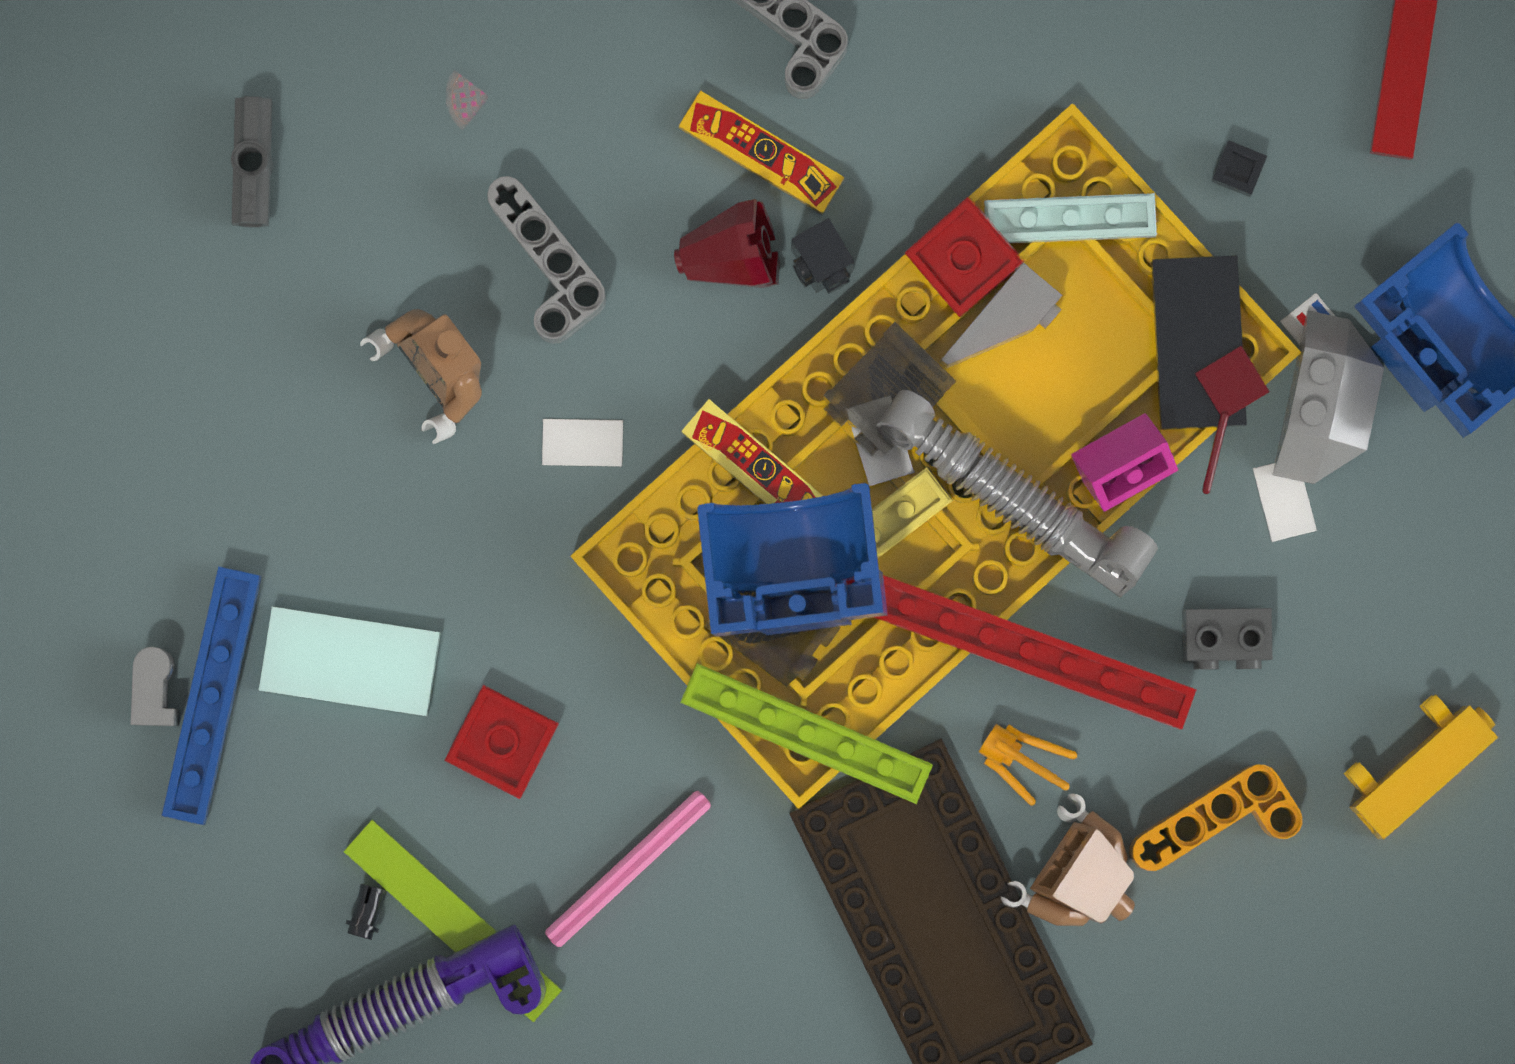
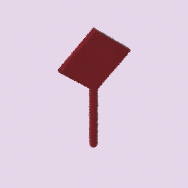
(1231, 386)

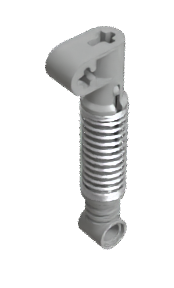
(1061, 529)

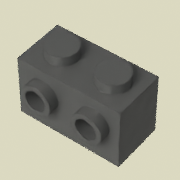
(1227, 636)

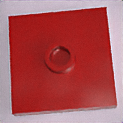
(964, 256)
(501, 742)

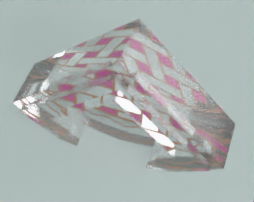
(463, 99)

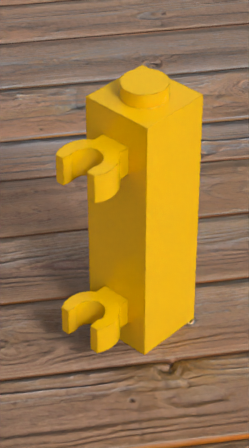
(1424, 770)

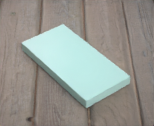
(349, 661)

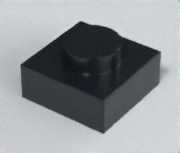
(1239, 168)

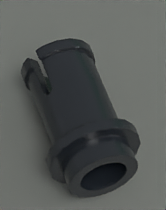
(366, 912)

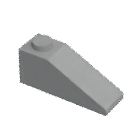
(1011, 314)

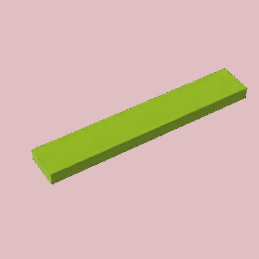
(806, 733)
(431, 901)

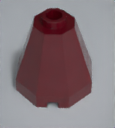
(731, 249)

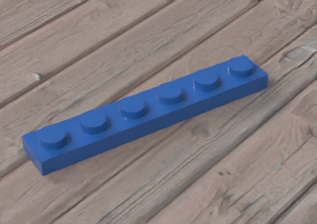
(211, 696)

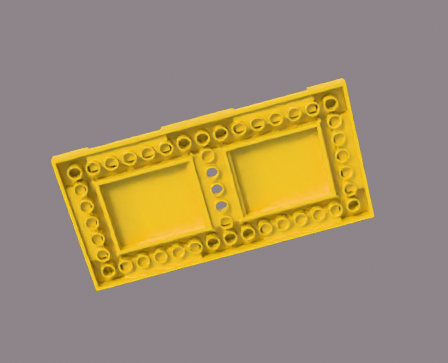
(1023, 399)

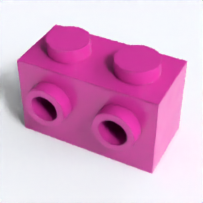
(1124, 462)

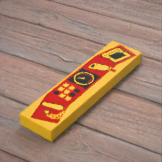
(761, 152)

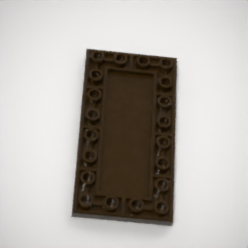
(930, 923)

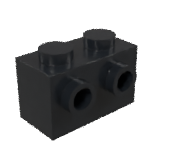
(822, 258)

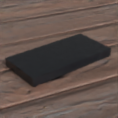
(1194, 326)

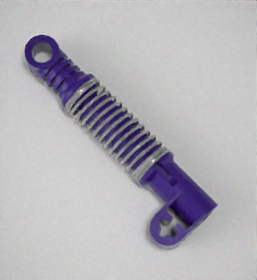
(418, 994)

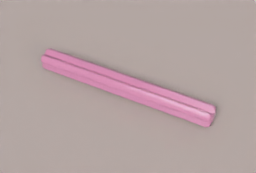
(628, 869)

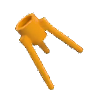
(1003, 748)

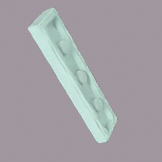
(1074, 218)

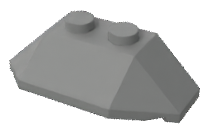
(1328, 400)

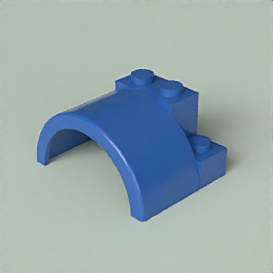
(1445, 334)
(794, 561)

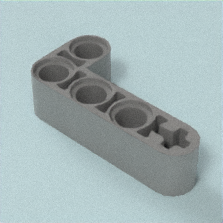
(803, 38)
(541, 252)

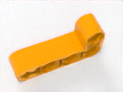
(1210, 825)

